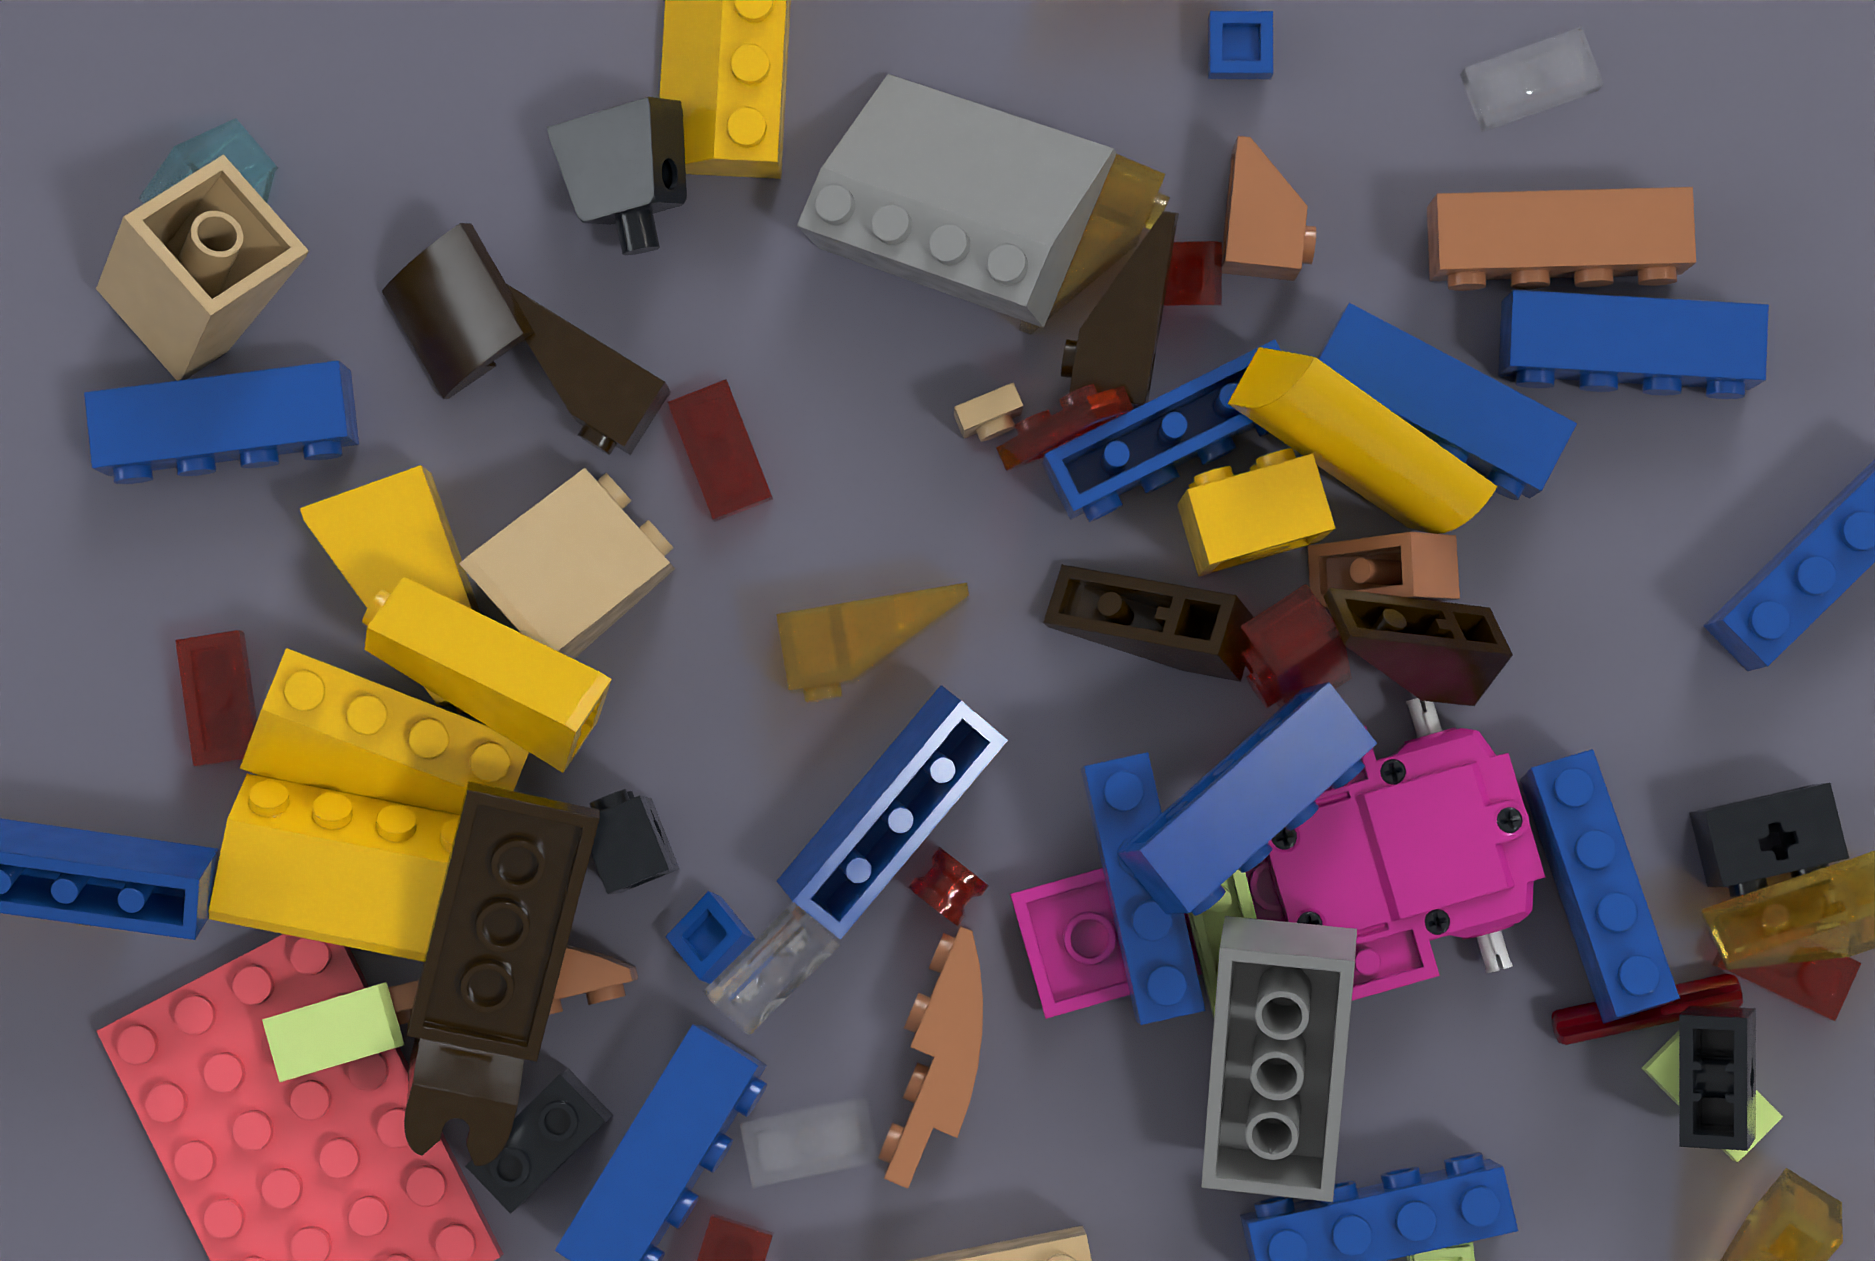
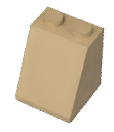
(198, 266)
(571, 564)

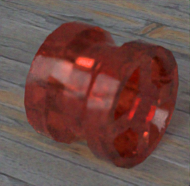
(948, 886)

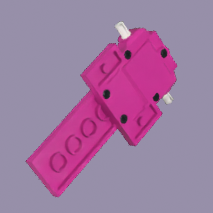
(1399, 853)

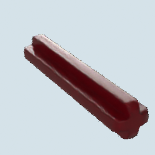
(1585, 1022)

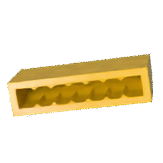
(1360, 441)

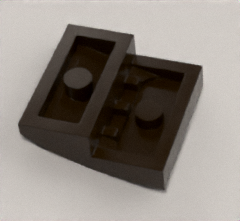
(456, 309)

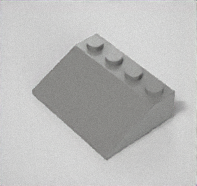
(958, 198)

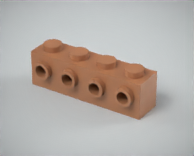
(1561, 236)

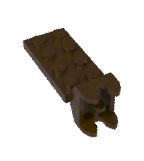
(493, 962)

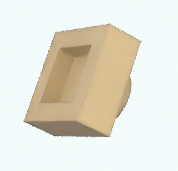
(989, 413)

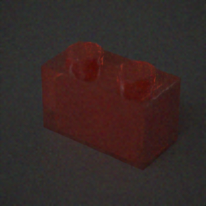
(1293, 649)

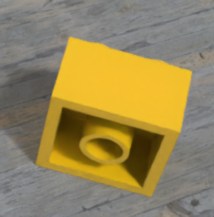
(1256, 512)

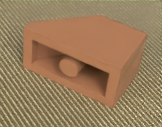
(1263, 219)
(1389, 564)

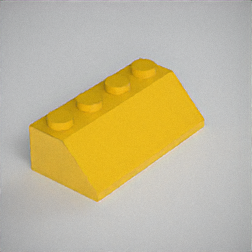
(731, 80)
(373, 740)
(332, 867)

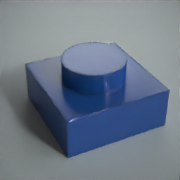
(1240, 45)
(710, 937)

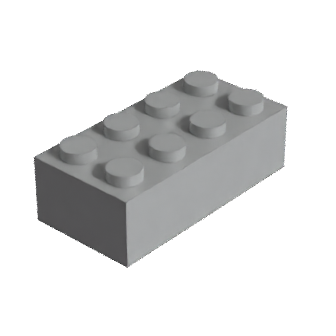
(1278, 1058)

